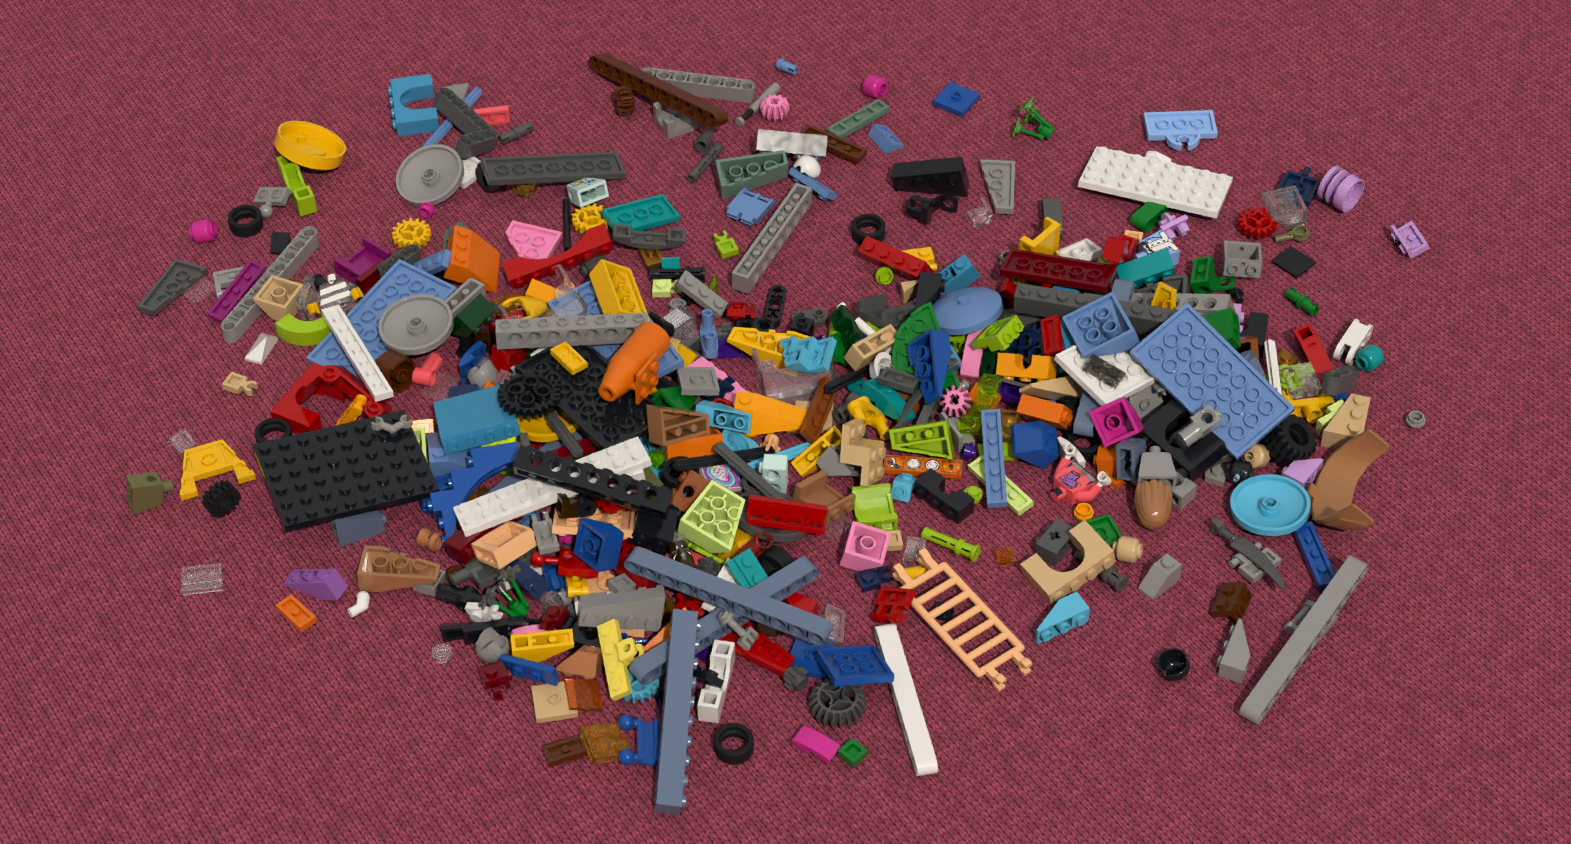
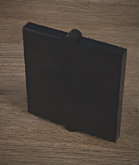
(1293, 262)

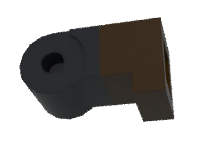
(575, 506)

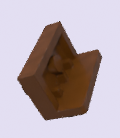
(1232, 601)

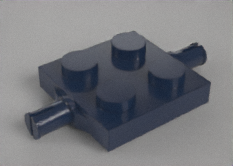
(1305, 184)

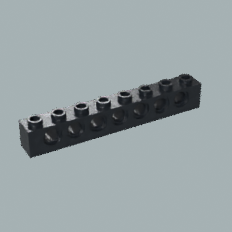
(658, 507)

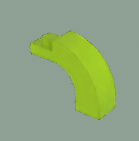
(301, 332)

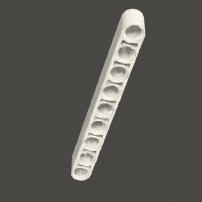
(906, 701)

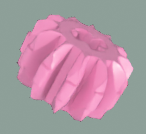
(774, 107)
(963, 401)

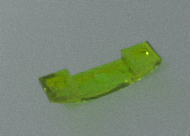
(988, 391)

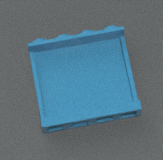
(473, 420)

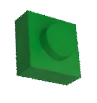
(852, 752)

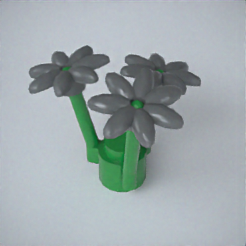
(516, 606)

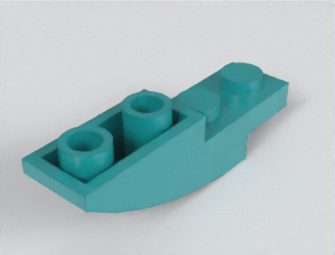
(884, 397)

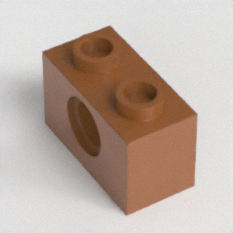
(697, 485)

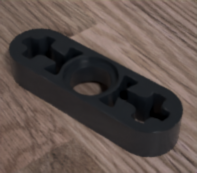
(773, 300)

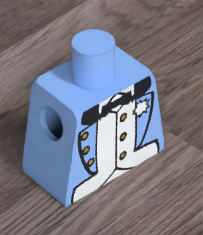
(1157, 242)

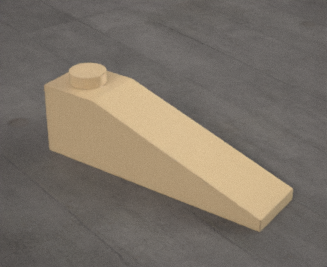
(1054, 389)

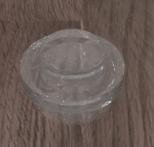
(441, 653)

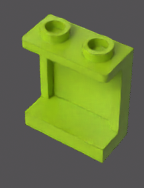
(875, 507)

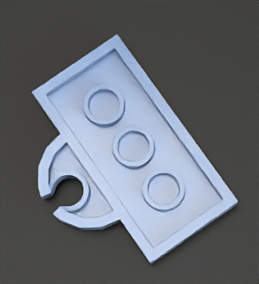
(1180, 127)

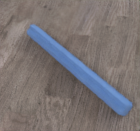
(444, 128)

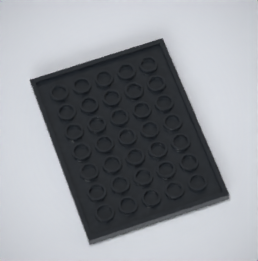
(343, 471)

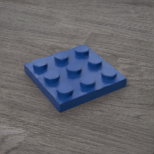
(854, 665)

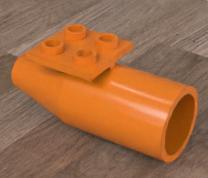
(636, 363)

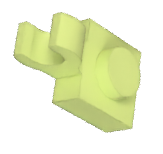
(664, 288)

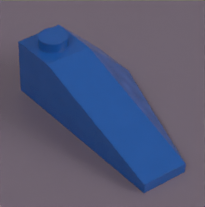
(930, 359)

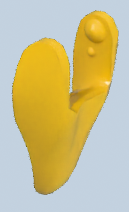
(533, 306)

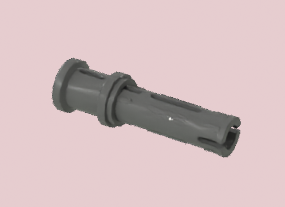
(1109, 575)

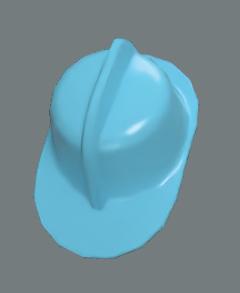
(738, 441)

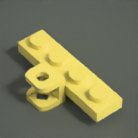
(617, 657)

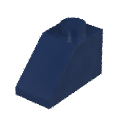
(529, 581)

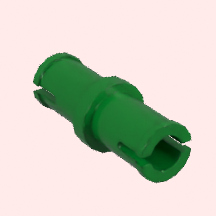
(1302, 301)

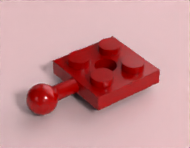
(567, 562)

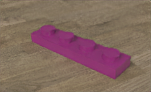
(236, 290)

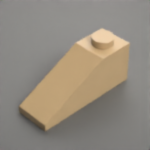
(865, 350)

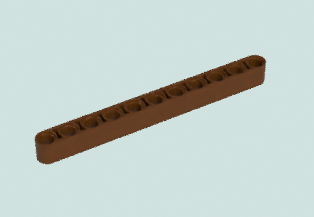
(658, 90)

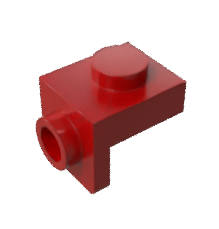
(1008, 290)

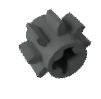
(724, 331)
(709, 566)
(795, 678)

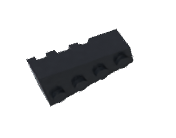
(932, 176)

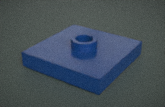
(956, 99)
(805, 656)

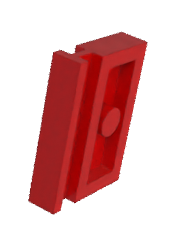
(740, 309)

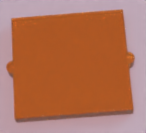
(583, 695)

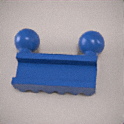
(646, 741)

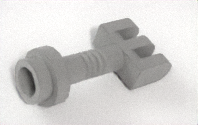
(746, 635)

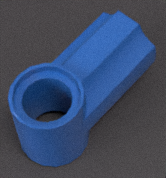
(550, 574)

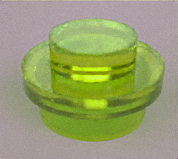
(656, 457)

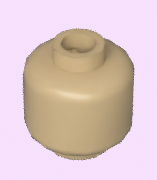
(1258, 456)
(1128, 549)

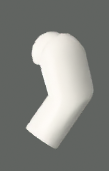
(1155, 154)
(361, 604)

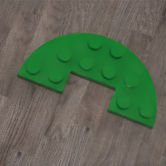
(916, 324)

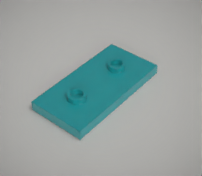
(642, 213)

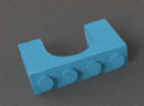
(412, 120)

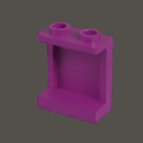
(360, 260)

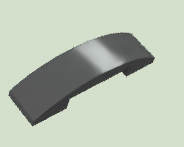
(649, 240)

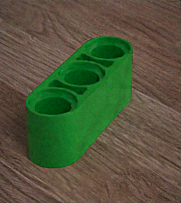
(1148, 216)

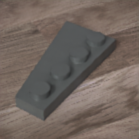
(171, 285)

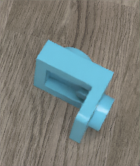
(903, 487)

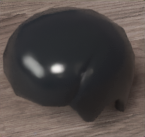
(1173, 664)

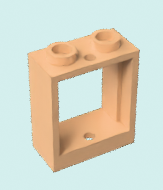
(504, 544)

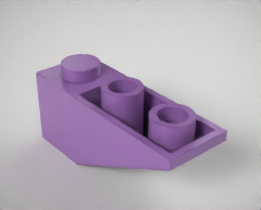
(320, 583)

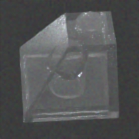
(1286, 206)

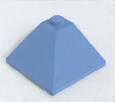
(1101, 327)
(439, 462)

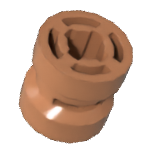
(429, 539)

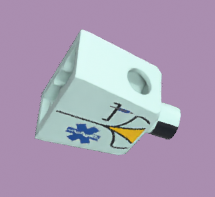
(582, 192)

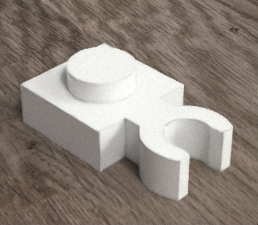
(485, 615)

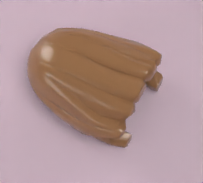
(1153, 503)

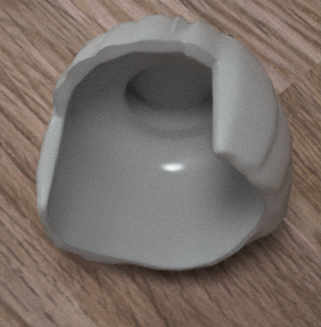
(483, 374)
(491, 646)

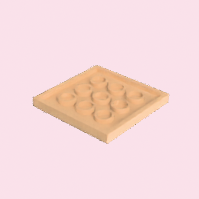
(622, 520)

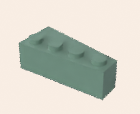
(750, 172)

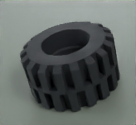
(1291, 441)

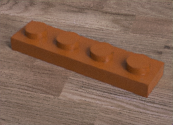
(817, 413)

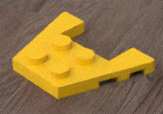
(209, 461)

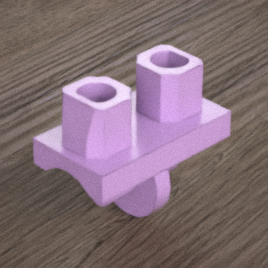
(1170, 224)

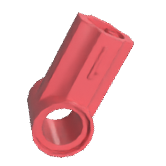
(426, 373)

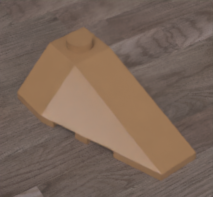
(386, 570)

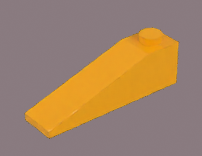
(769, 414)

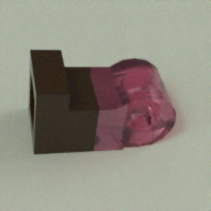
(486, 336)

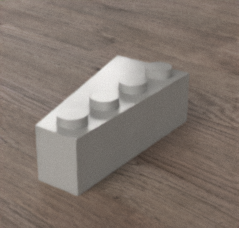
(633, 609)

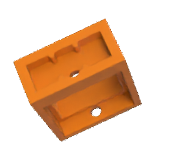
(1047, 411)

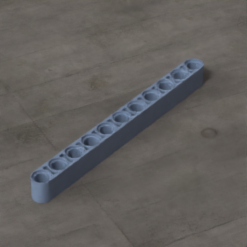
(1083, 423)
(777, 586)
(729, 596)

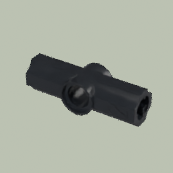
(458, 596)

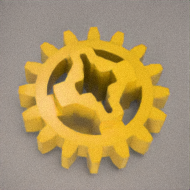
(589, 216)
(411, 233)

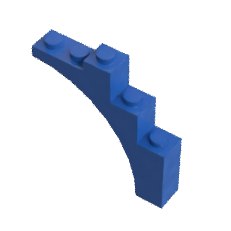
(484, 464)

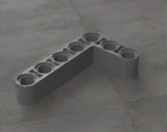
(478, 134)

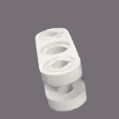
(1353, 341)

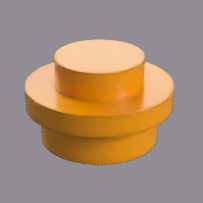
(1083, 512)

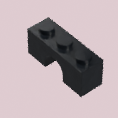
(954, 506)

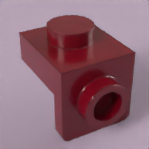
(495, 674)

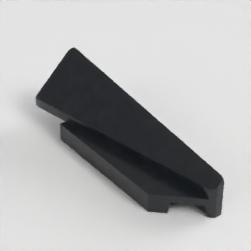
(471, 630)

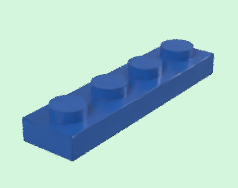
(1314, 555)

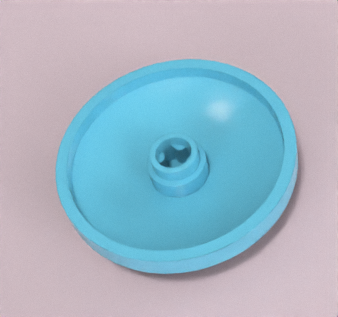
(1270, 505)

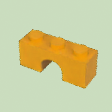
(1012, 366)

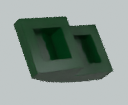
(846, 325)

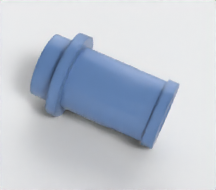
(783, 65)

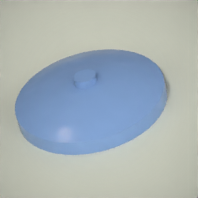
(968, 310)

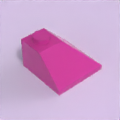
(1116, 421)

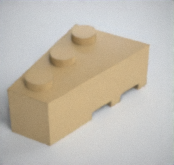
(1347, 422)

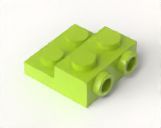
(999, 334)

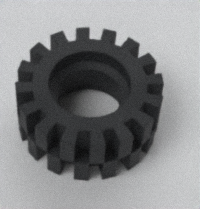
(221, 498)

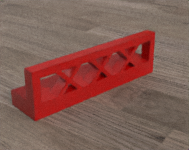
(785, 512)

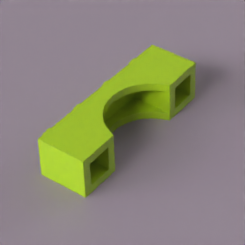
(300, 193)

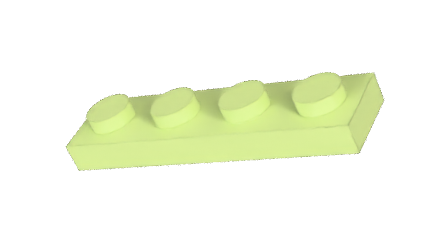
(1016, 498)

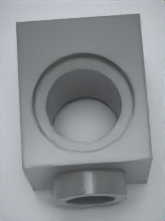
(1207, 412)

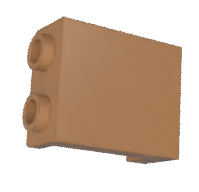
(817, 491)

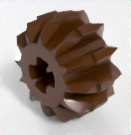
(623, 100)

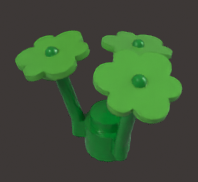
(1045, 128)

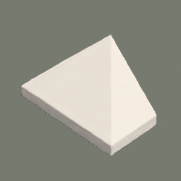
(261, 348)

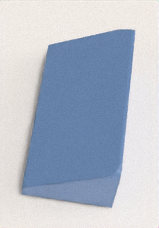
(885, 138)

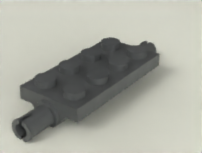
(484, 574)

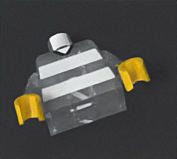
(334, 293)

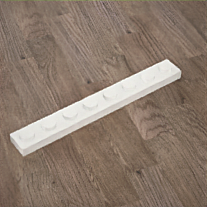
(357, 353)

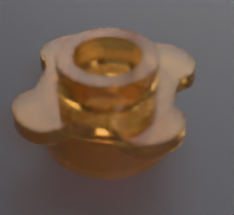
(1005, 556)

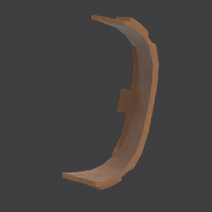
(1337, 480)

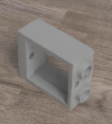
(1234, 256)

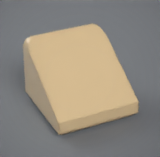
(909, 290)

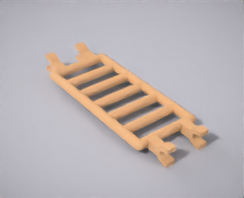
(988, 669)

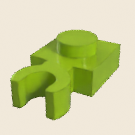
(725, 246)

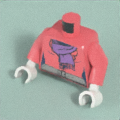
(1075, 482)

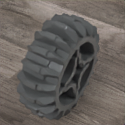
(837, 699)

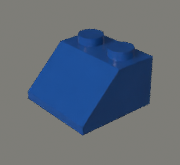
(1035, 443)
(598, 544)

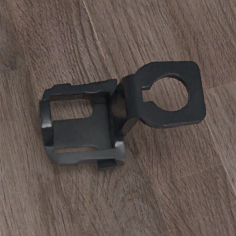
(929, 206)

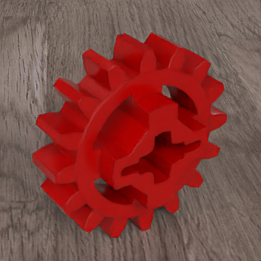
(1256, 223)

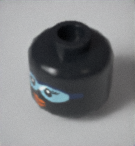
(1239, 470)

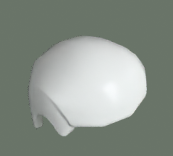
(808, 165)

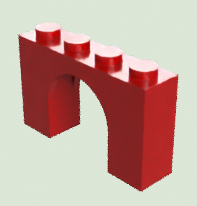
(289, 406)

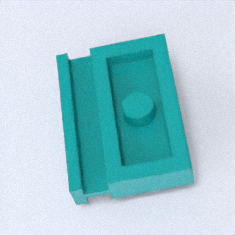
(746, 569)

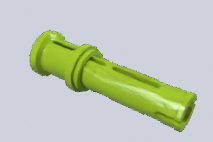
(959, 546)

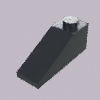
(929, 288)

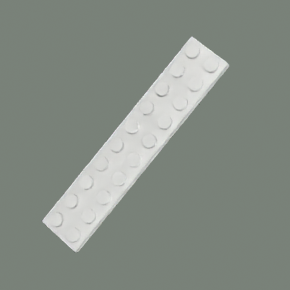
(532, 494)

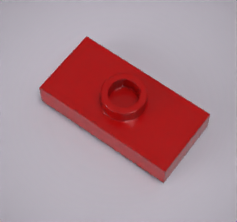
(1051, 335)

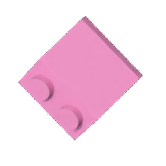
(864, 547)

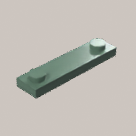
(859, 119)

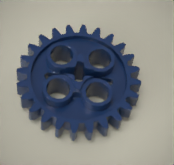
(1021, 346)

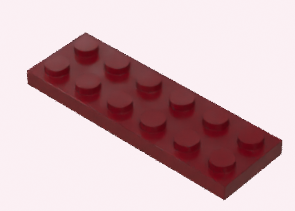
(1058, 270)

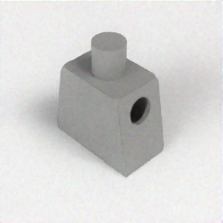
(1157, 466)

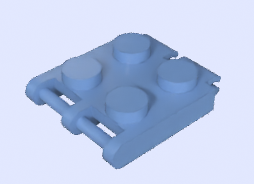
(749, 208)

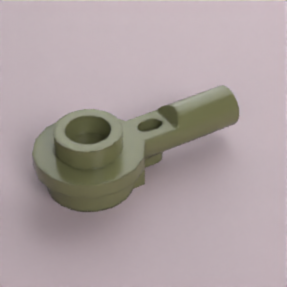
(1299, 233)

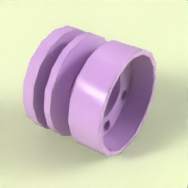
(1341, 189)

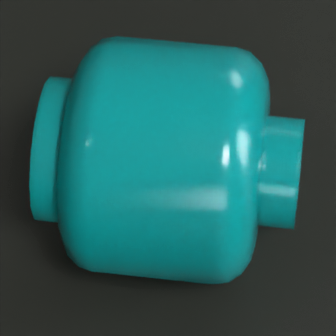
(1369, 358)

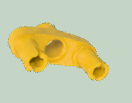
(1310, 408)
(872, 416)

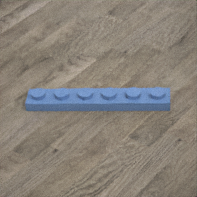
(994, 458)

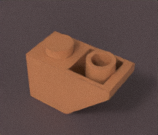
(585, 662)

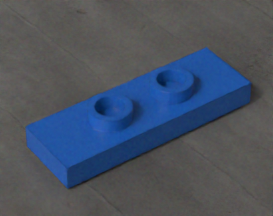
(530, 670)

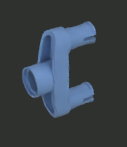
(708, 335)

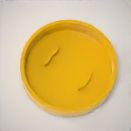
(310, 145)

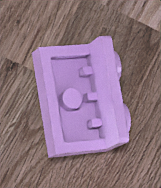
(1410, 239)

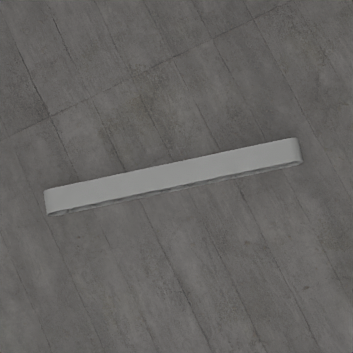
(1303, 640)

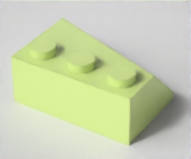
(713, 519)

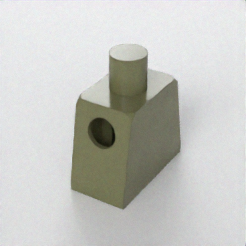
(146, 491)

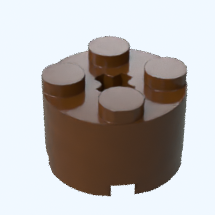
(396, 369)

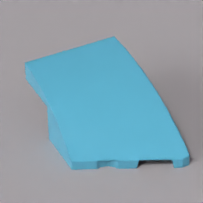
(808, 354)

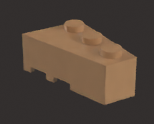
(674, 425)

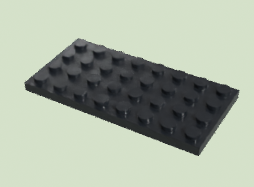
(599, 420)

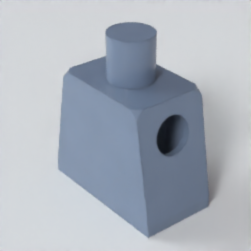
(1129, 458)

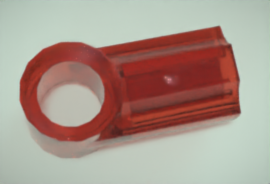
(754, 545)

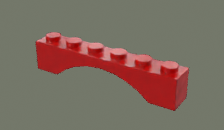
(593, 243)

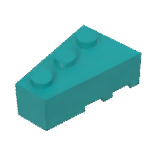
(1147, 269)

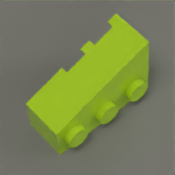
(924, 438)

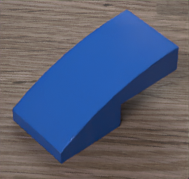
(471, 357)

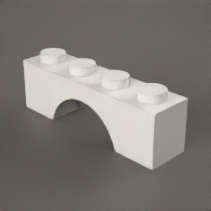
(713, 698)

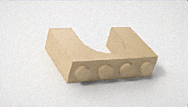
(1055, 584)

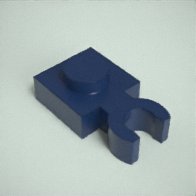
(725, 386)
(871, 580)

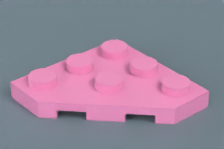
(532, 241)

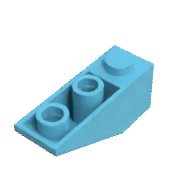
(725, 416)
(1065, 615)

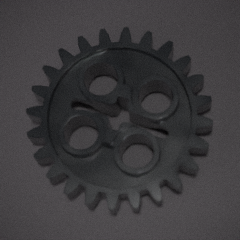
(529, 395)

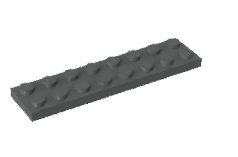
(552, 168)

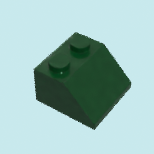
(473, 317)

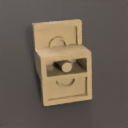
(862, 451)

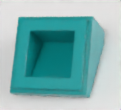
(670, 262)

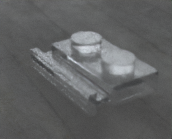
(202, 579)

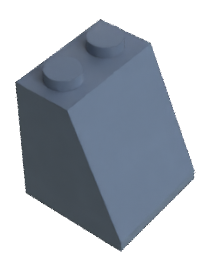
(358, 527)

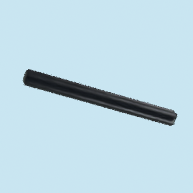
(716, 459)

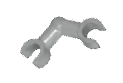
(403, 423)

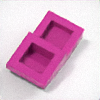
(814, 741)

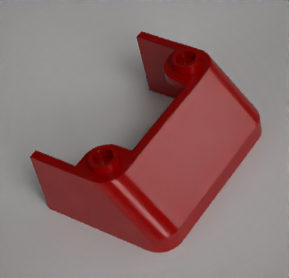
(348, 384)

